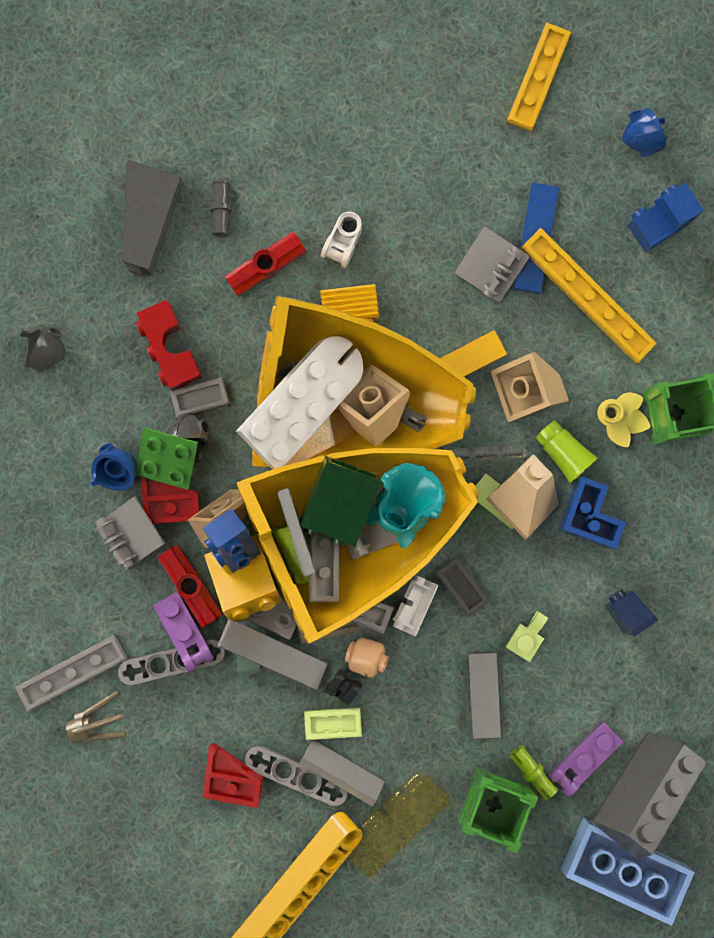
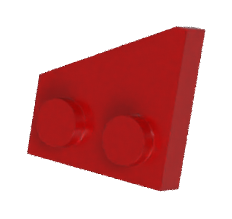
(167, 502)
(230, 779)

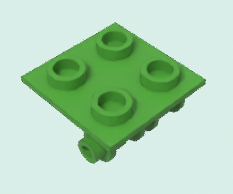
(166, 458)

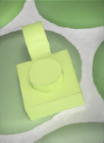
(525, 639)

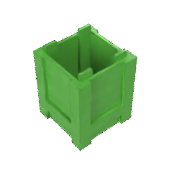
(695, 400)
(504, 823)

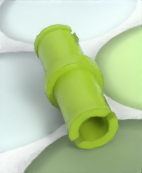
(533, 772)

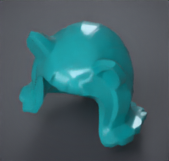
(407, 501)

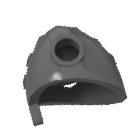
(43, 347)
(194, 429)

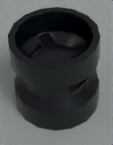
(343, 688)

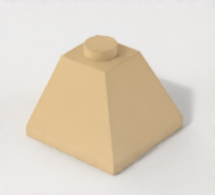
(528, 386)
(375, 405)
(526, 496)
(218, 507)

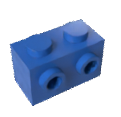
(230, 541)

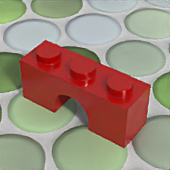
(157, 324)

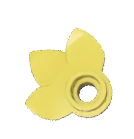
(627, 418)

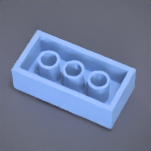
(646, 884)

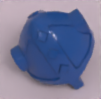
(645, 132)
(113, 467)

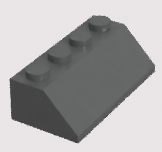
(648, 794)

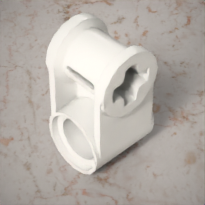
(341, 244)

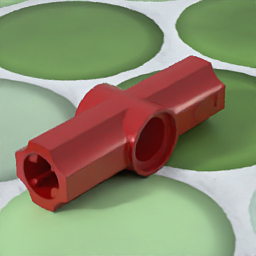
(280, 253)
(179, 571)

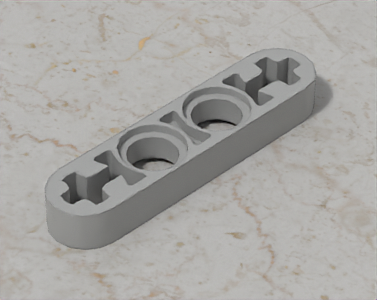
(172, 664)
(294, 779)

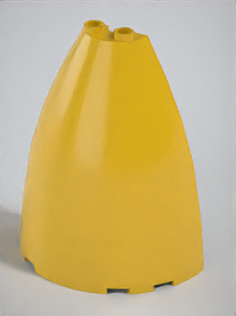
(433, 384)
(372, 576)

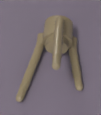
(82, 728)

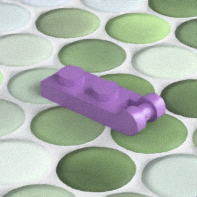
(183, 631)
(585, 758)

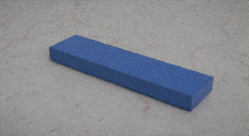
(538, 215)

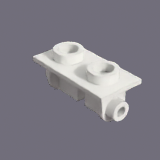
(419, 596)

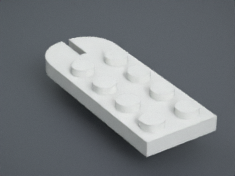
(302, 401)

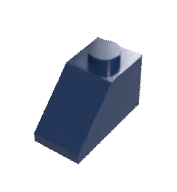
(630, 612)

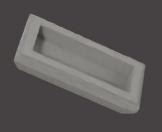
(199, 397)

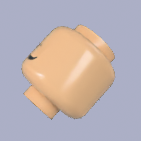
(366, 657)

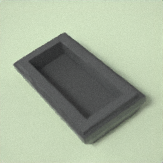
(462, 586)

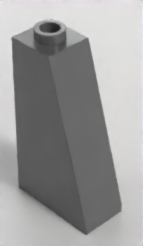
(147, 214)

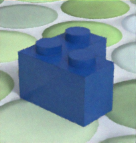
(673, 212)
(583, 515)

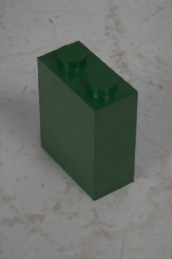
(339, 501)

